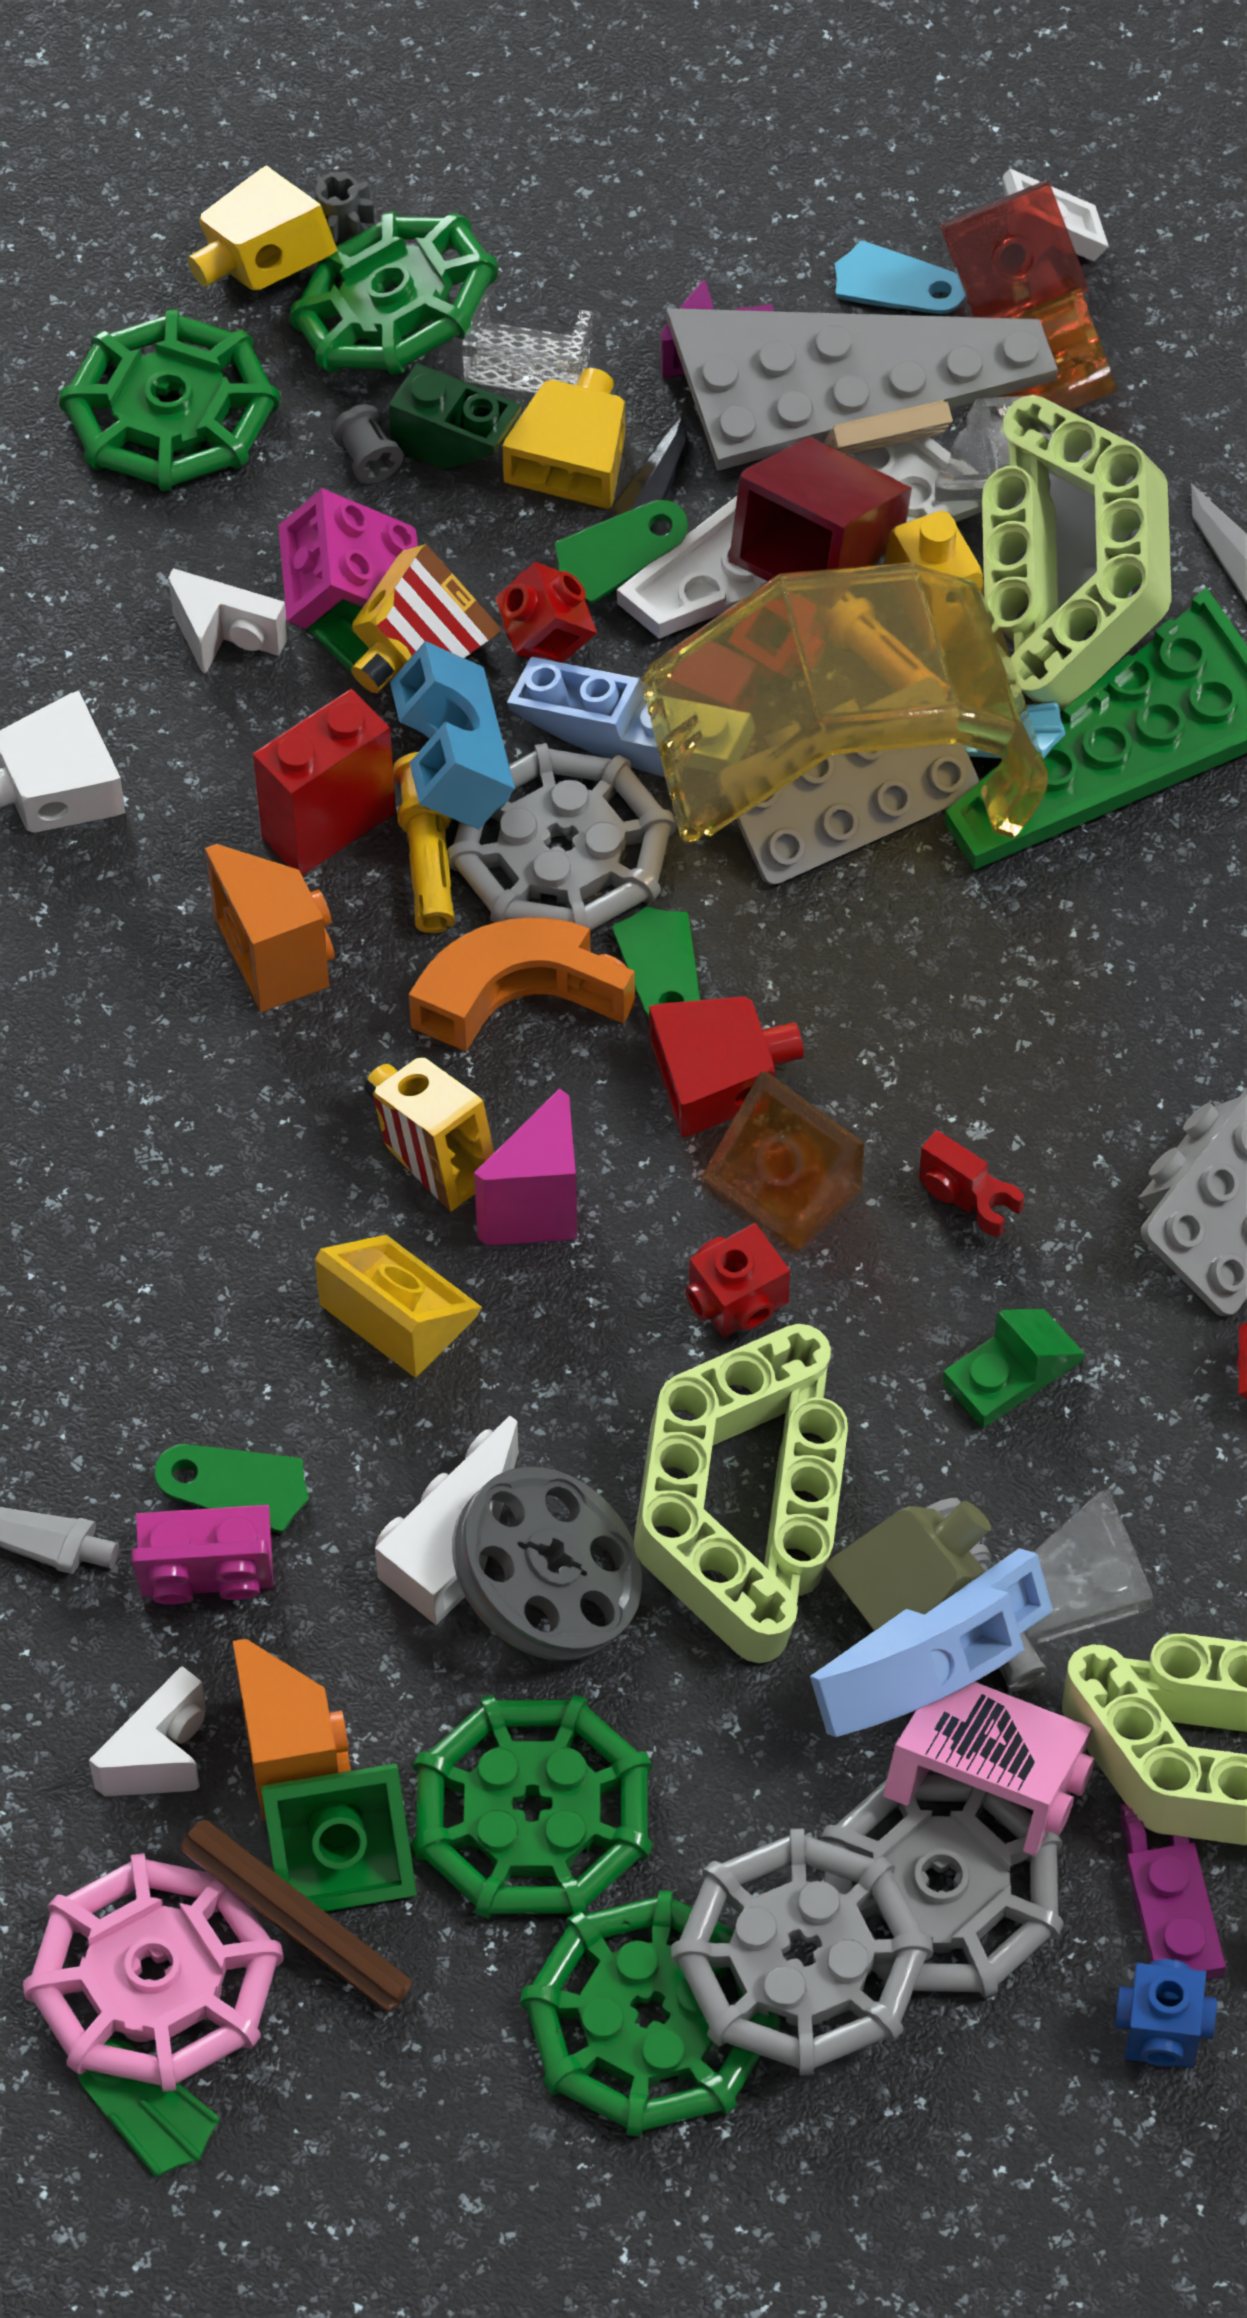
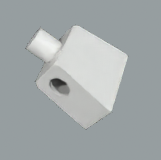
(58, 768)

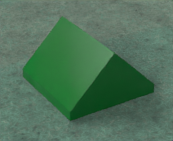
(341, 1837)

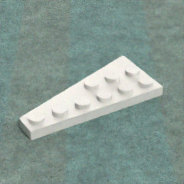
(701, 583)

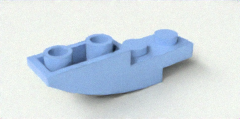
(588, 709)
(934, 1654)

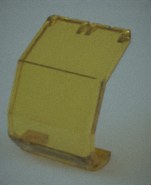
(839, 669)

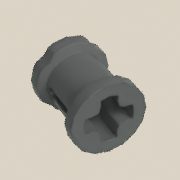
(361, 435)

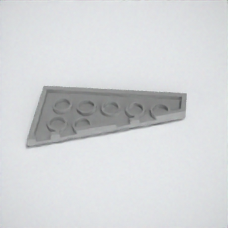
(795, 375)

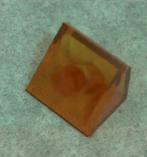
(786, 1163)

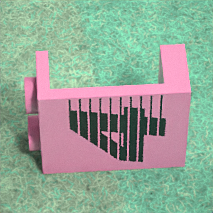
(998, 1748)

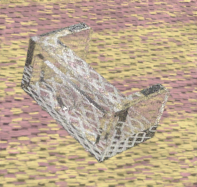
(523, 356)

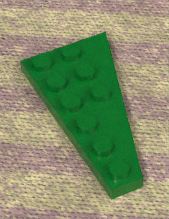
(1132, 732)

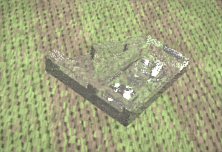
(976, 452)
(1090, 1573)

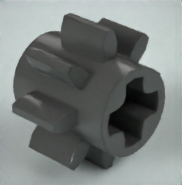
(343, 204)

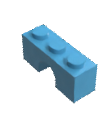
(465, 761)

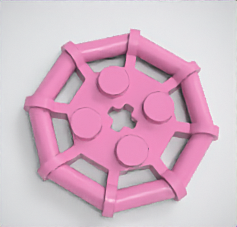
(147, 2007)

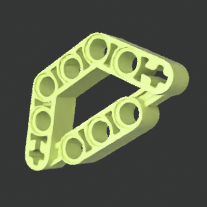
(1045, 632)
(759, 1601)
(1138, 1702)

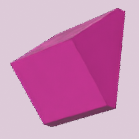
(530, 1181)

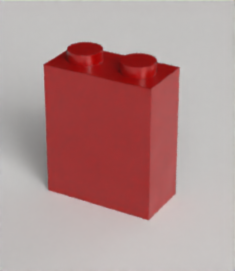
(325, 782)

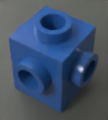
(1165, 2013)

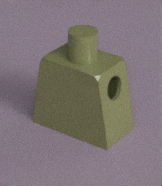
(911, 1561)

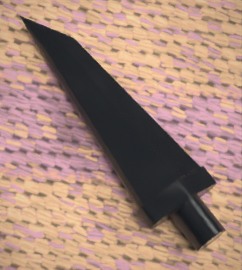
(656, 475)

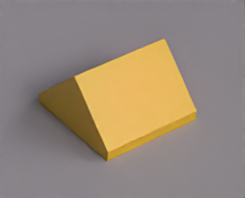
(392, 1300)

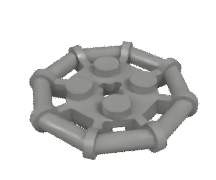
(596, 841)
(981, 1882)
(810, 1914)

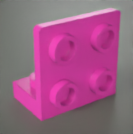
(336, 553)
(204, 1553)

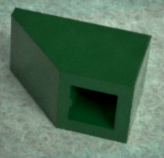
(448, 419)

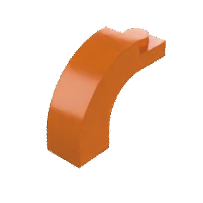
(512, 962)

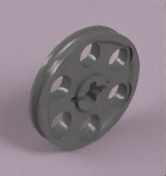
(526, 1572)

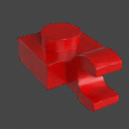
(963, 1178)

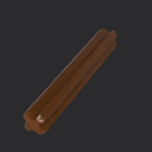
(296, 1915)

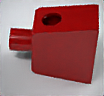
(713, 1056)

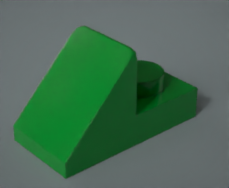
(1013, 1365)

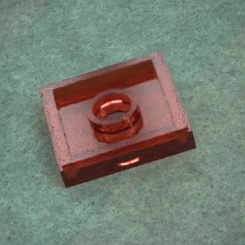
(1013, 253)

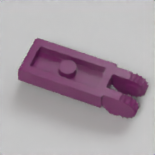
(1171, 1899)

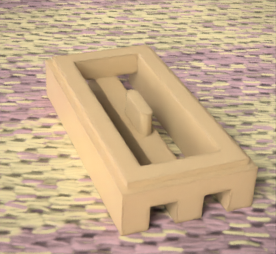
(890, 428)

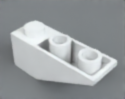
(417, 1550)

